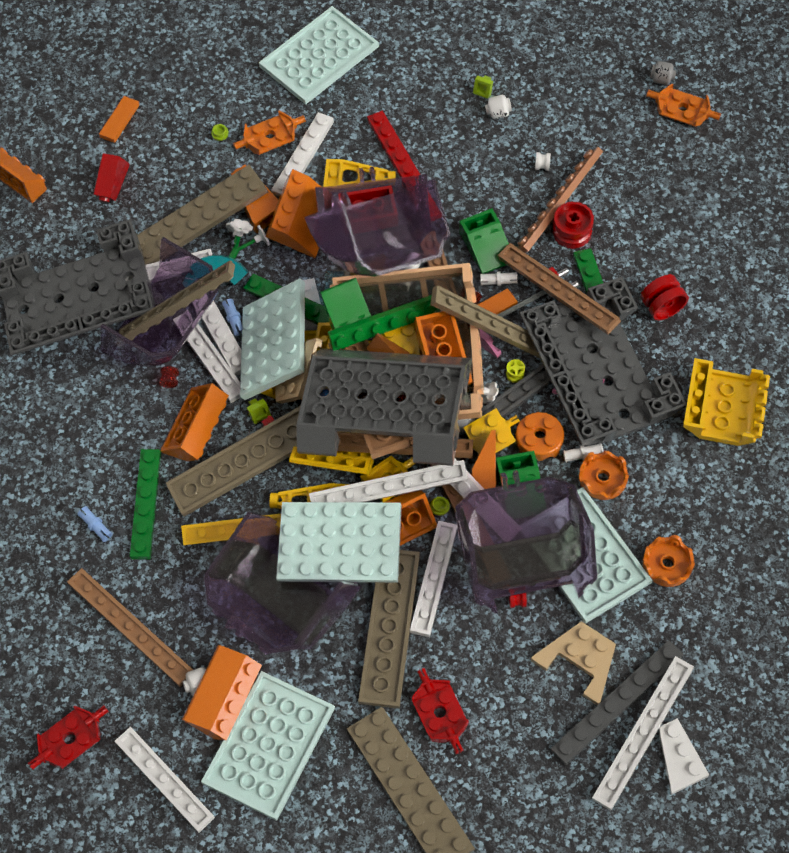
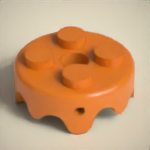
(543, 447)
(608, 464)
(672, 549)

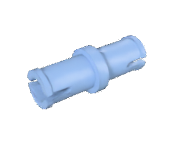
(233, 317)
(94, 524)

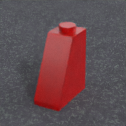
(110, 177)

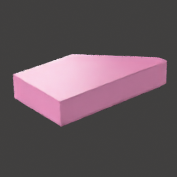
(486, 343)

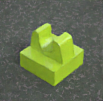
(483, 86)
(258, 410)

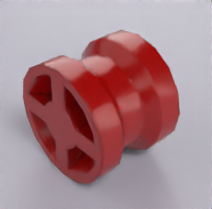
(518, 600)

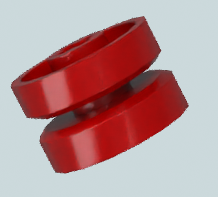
(573, 225)
(664, 297)

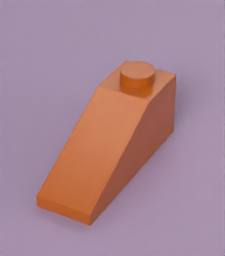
(485, 466)

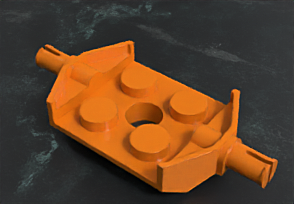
(670, 100)
(281, 126)

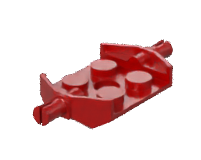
(434, 695)
(52, 742)

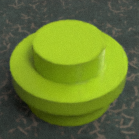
(219, 132)
(440, 506)

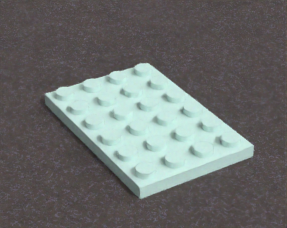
(318, 55)
(273, 339)
(339, 542)
(617, 568)
(268, 745)

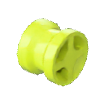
(519, 369)

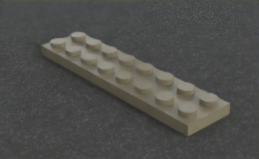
(203, 212)
(235, 464)
(389, 636)
(408, 785)

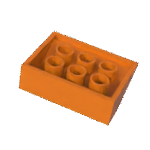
(288, 220)

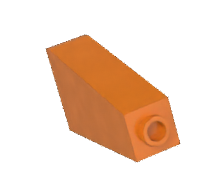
(261, 210)

